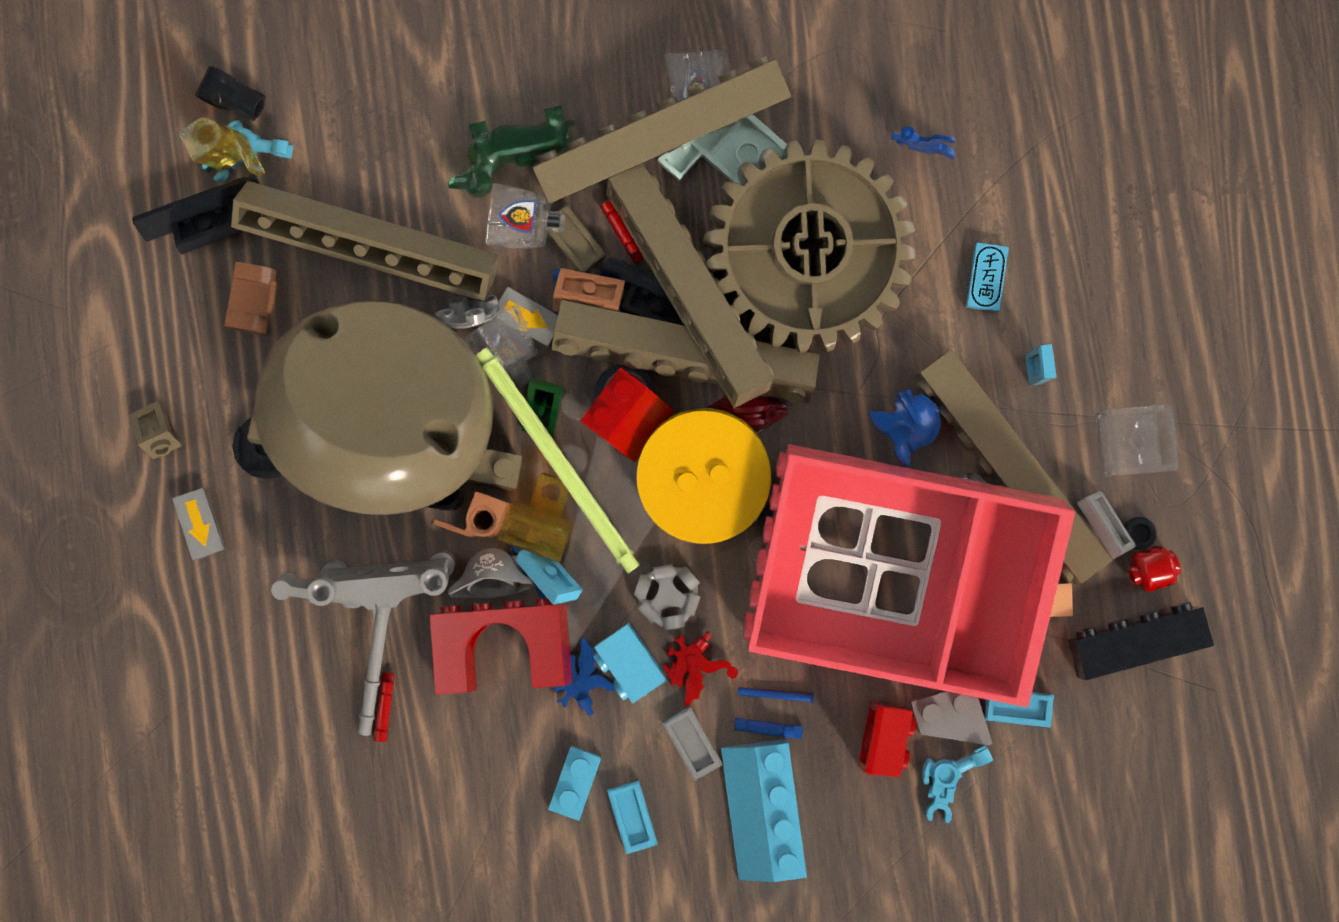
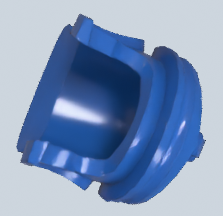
(910, 426)

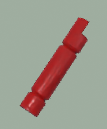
(622, 232)
(384, 707)

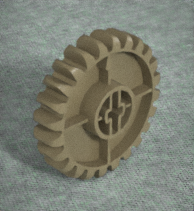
(828, 195)

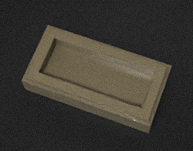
(577, 242)

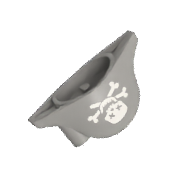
(491, 575)

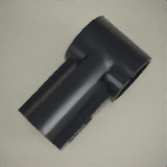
(224, 91)

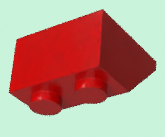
(626, 414)
(886, 739)

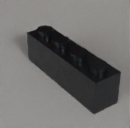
(1140, 642)

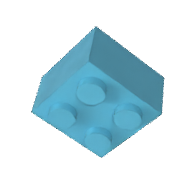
(629, 663)

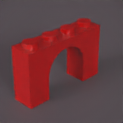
(457, 632)

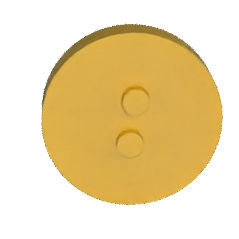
(704, 475)

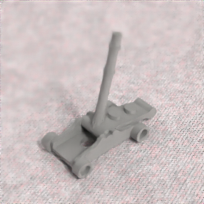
(377, 590)

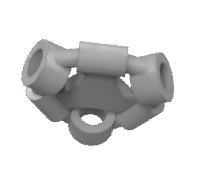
(668, 596)

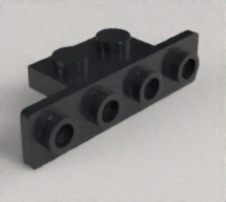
(195, 219)
(644, 293)

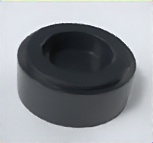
(1141, 531)

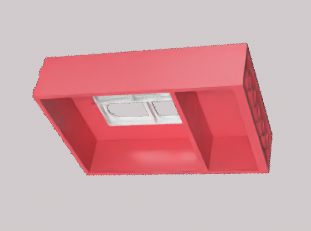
(979, 592)

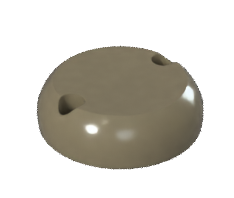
(374, 407)

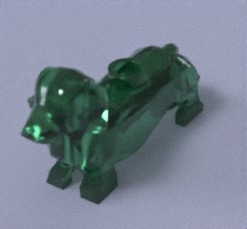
(509, 145)

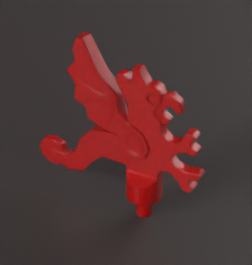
(691, 659)

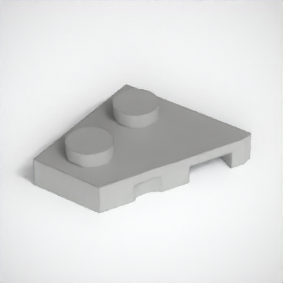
(951, 717)

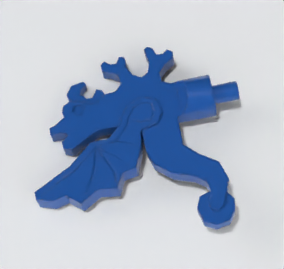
(925, 144)
(581, 684)

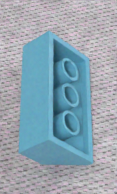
(764, 811)

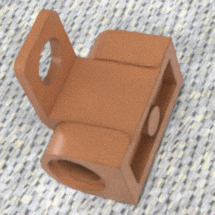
(588, 290)
(251, 298)
(479, 505)

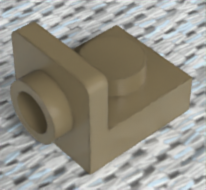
(154, 430)

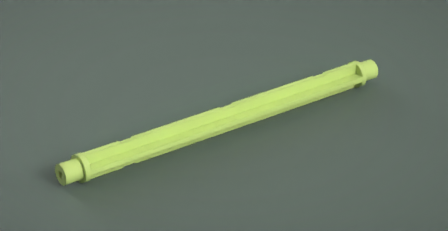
(557, 460)

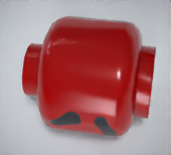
(1154, 568)

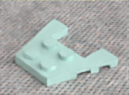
(725, 149)

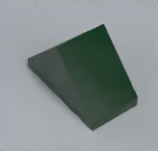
(546, 402)

